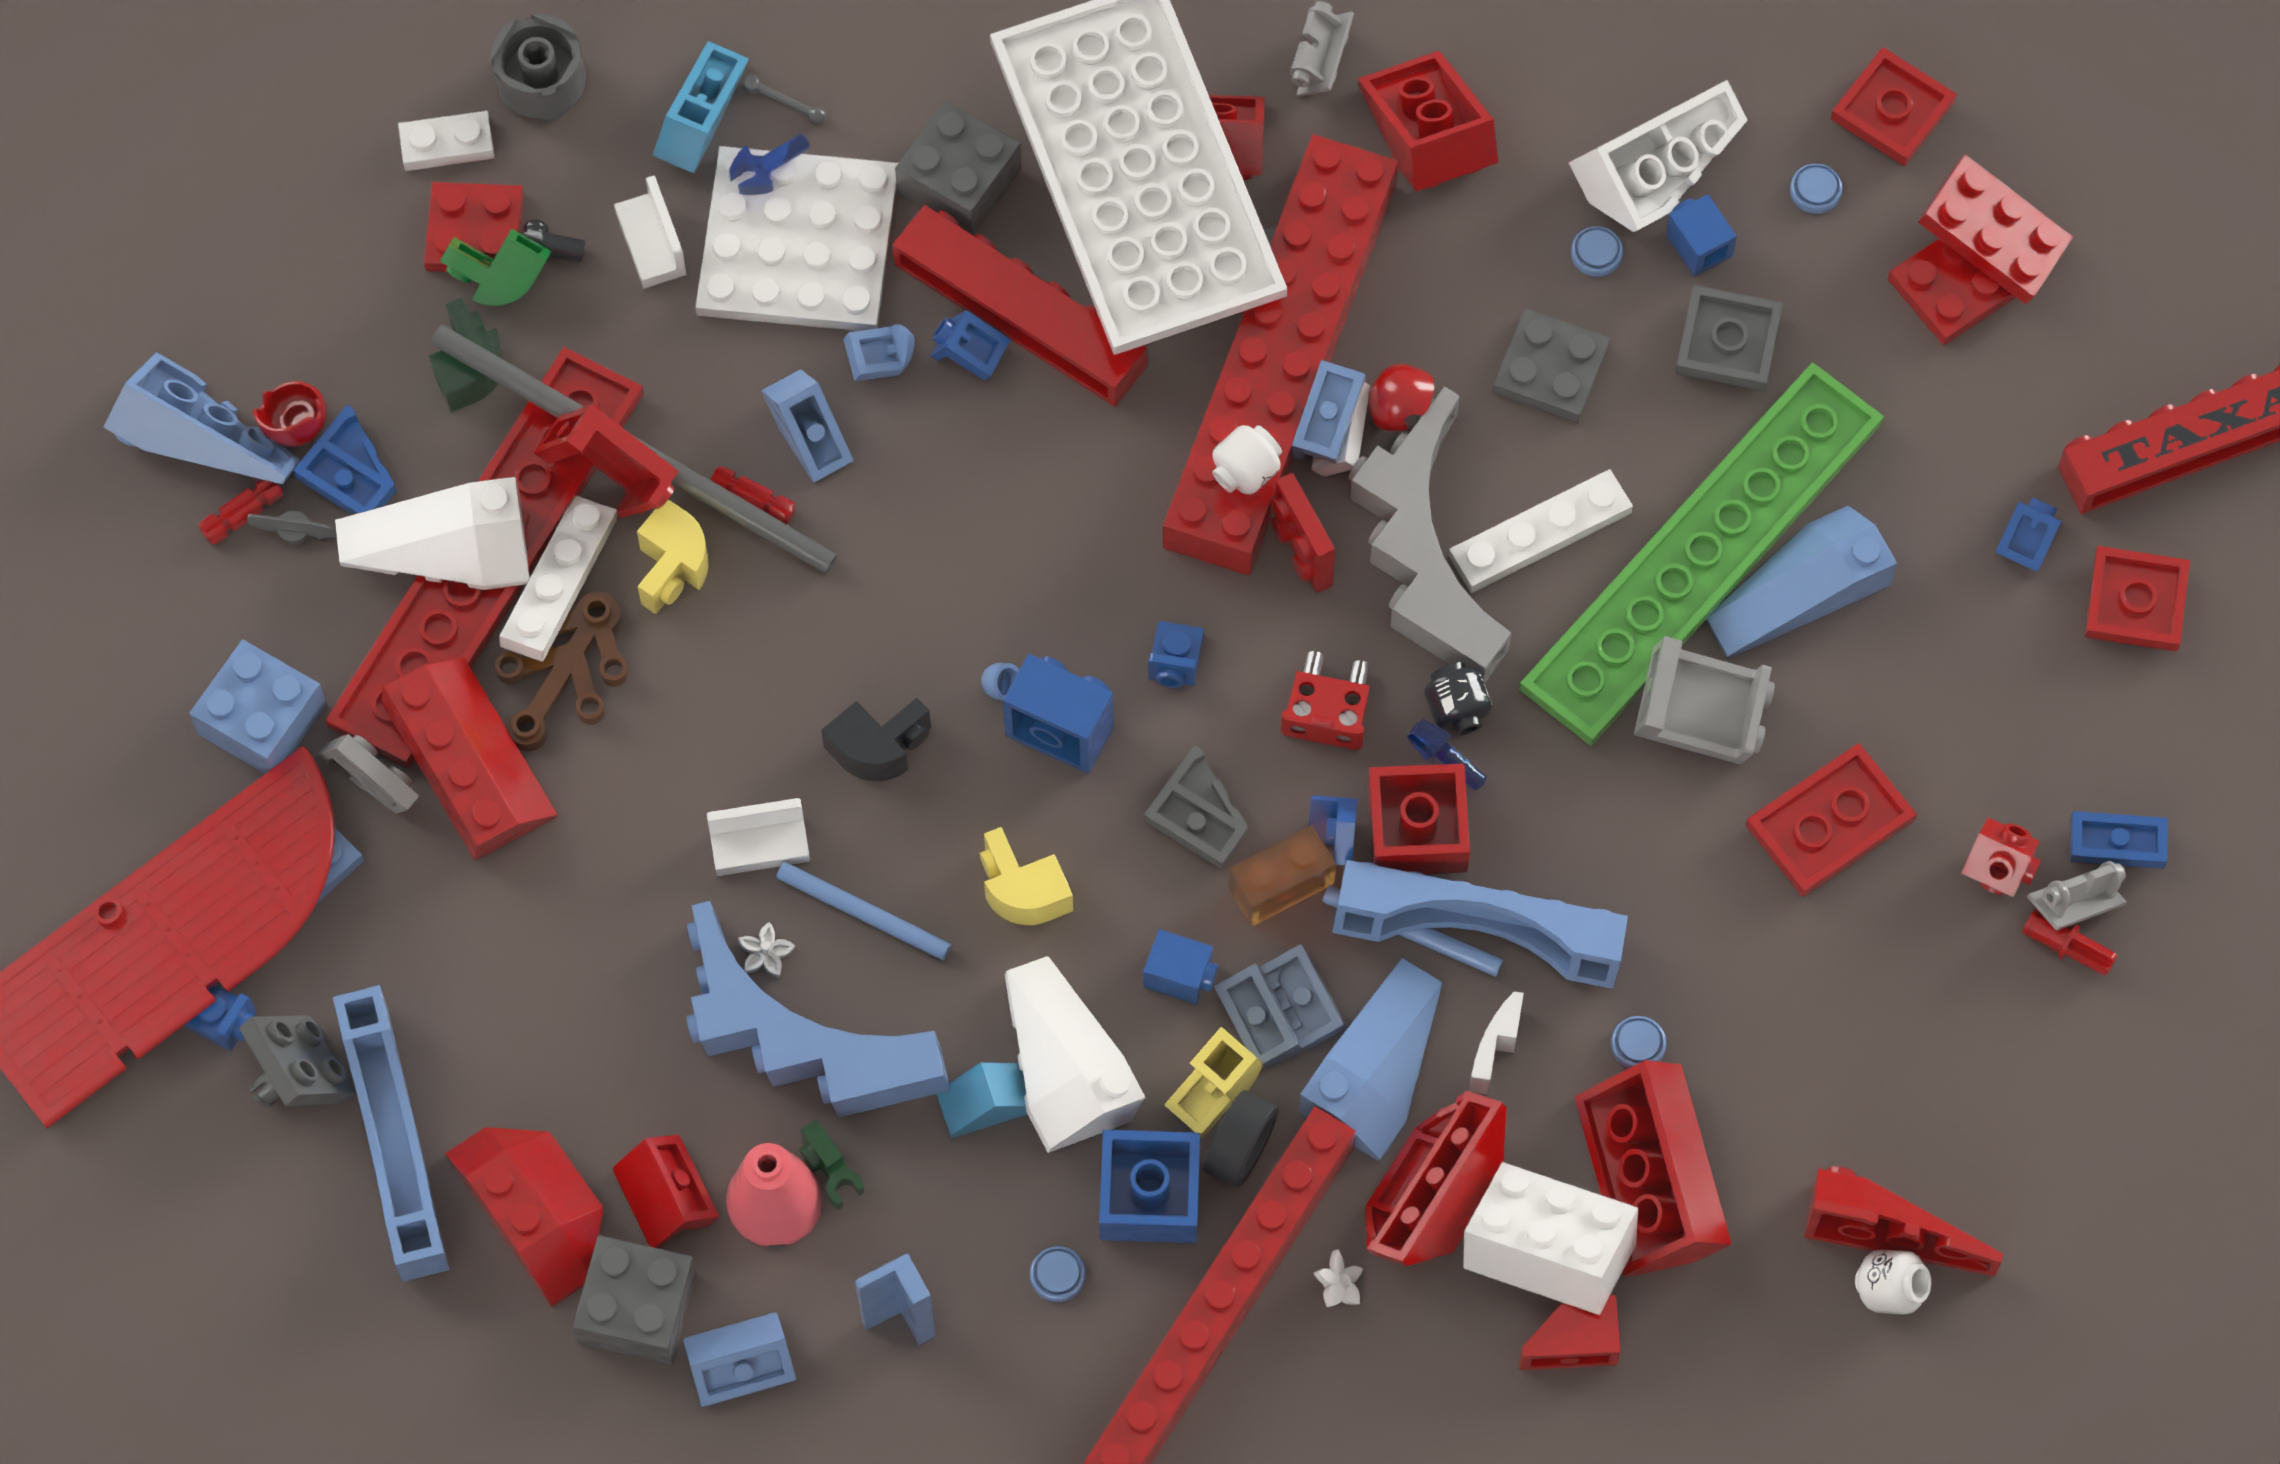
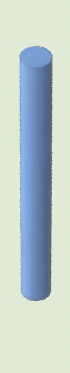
(864, 911)
(1440, 942)

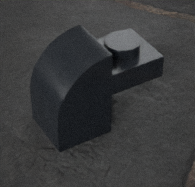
(874, 750)

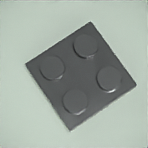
(1729, 337)
(1551, 365)

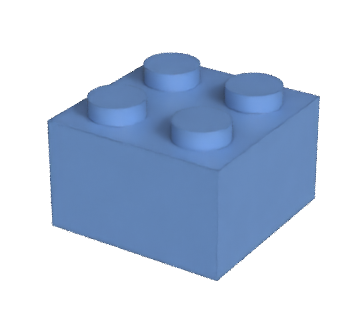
(258, 708)

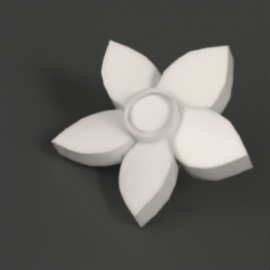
(765, 951)
(1339, 1281)

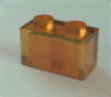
(1282, 875)

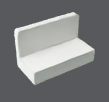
(651, 236)
(758, 837)

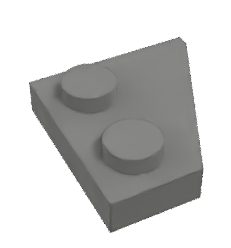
(358, 758)

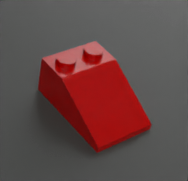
(1430, 120)

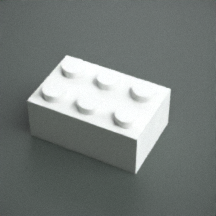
(1550, 1238)

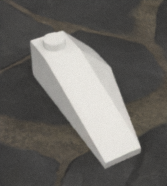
(1653, 165)
(451, 535)
(1068, 1062)

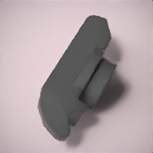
(292, 527)

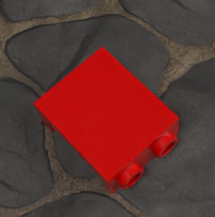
(614, 453)

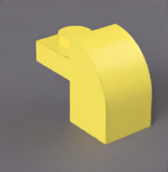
(680, 551)
(1025, 893)
(1219, 1076)

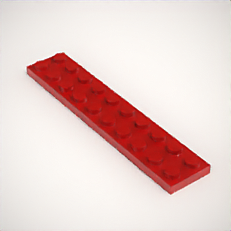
(449, 617)

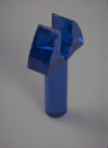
(764, 165)
(1432, 741)

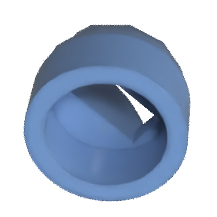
(998, 679)

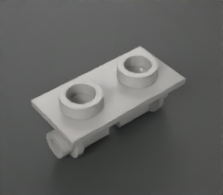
(1317, 64)
(2081, 896)

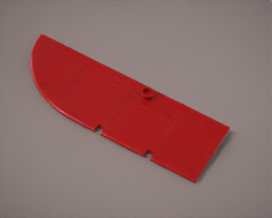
(163, 936)

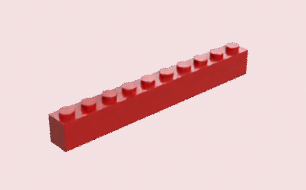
(1226, 1293)

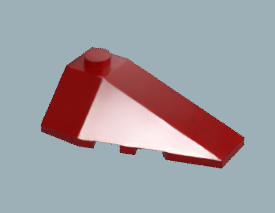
(1871, 1218)

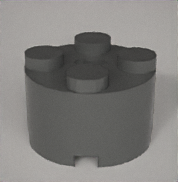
(538, 66)

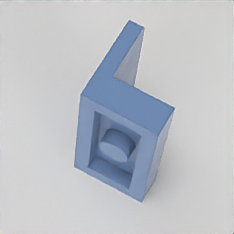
(1328, 412)
(739, 1359)

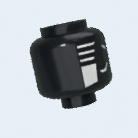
(1458, 698)

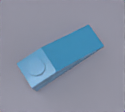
(699, 107)

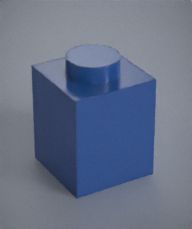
(1700, 234)
(1180, 967)

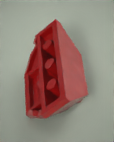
(1437, 1181)
(533, 1203)

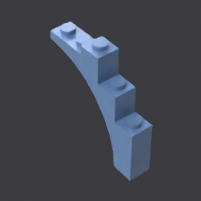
(850, 1068)

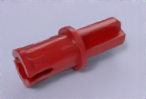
(2070, 943)

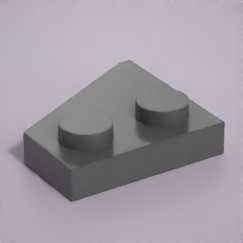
(1197, 812)

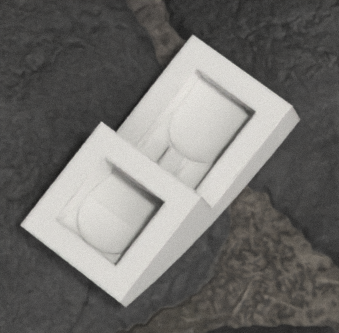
(1499, 1036)

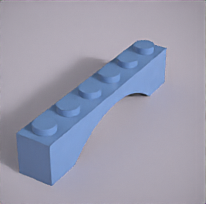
(1573, 939)
(391, 1133)

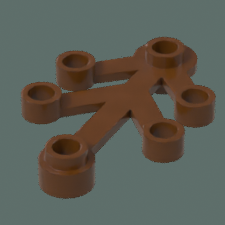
(568, 662)

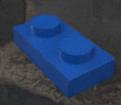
(2118, 839)

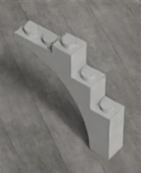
(1430, 602)

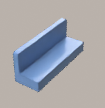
(893, 1291)

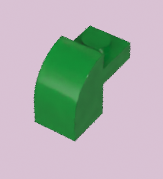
(501, 278)

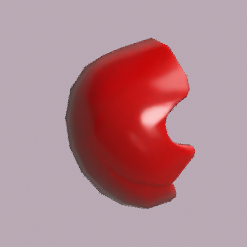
(1397, 394)
(291, 414)

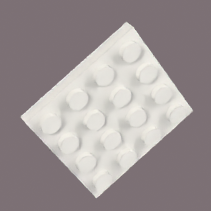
(803, 251)

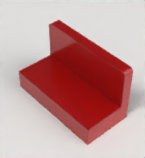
(664, 1189)

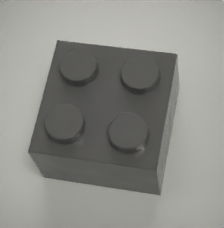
(958, 166)
(635, 1299)

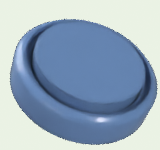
(1816, 188)
(1596, 251)
(1638, 1040)
(1058, 1274)

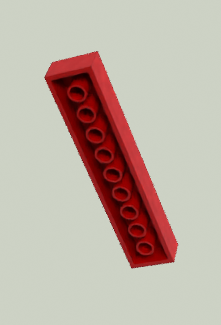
(1280, 344)

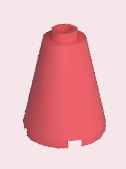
(774, 1197)

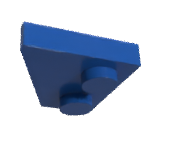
(346, 467)

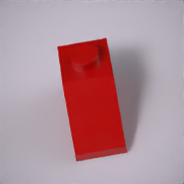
(1574, 1339)

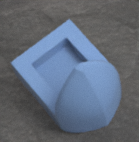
(879, 351)

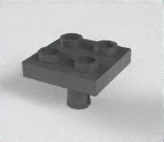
(295, 1062)

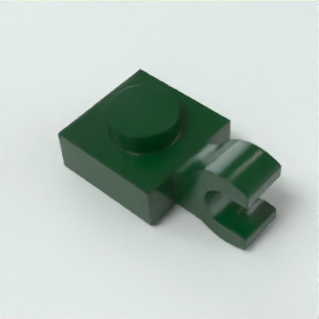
(822, 1154)

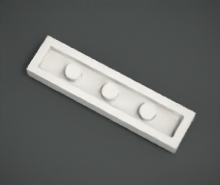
(1540, 531)
(558, 578)

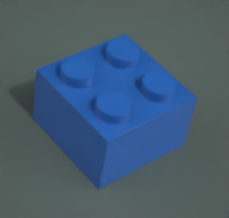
(1059, 712)
(1149, 1186)

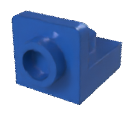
(969, 344)
(2029, 534)
(1175, 654)
(1335, 823)
(223, 1018)

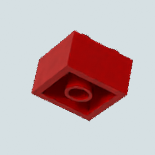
(1419, 818)

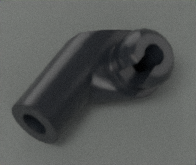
(560, 246)

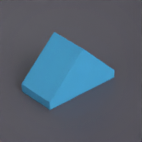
(983, 1098)

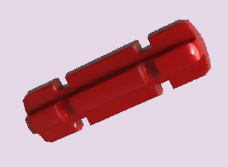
(755, 494)
(236, 511)

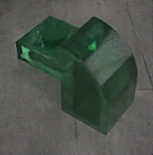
(456, 380)

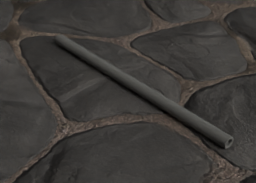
(686, 478)

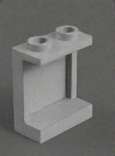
(1703, 703)

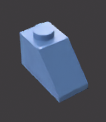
(807, 424)

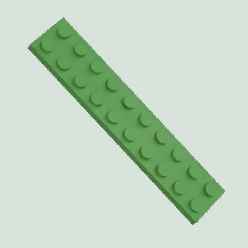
(1701, 552)

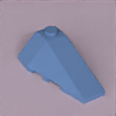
(172, 416)
(1809, 577)
(1377, 1061)

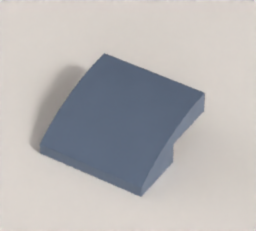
(1281, 1007)

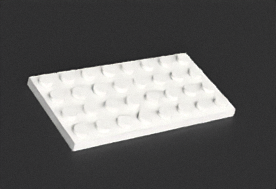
(1138, 168)

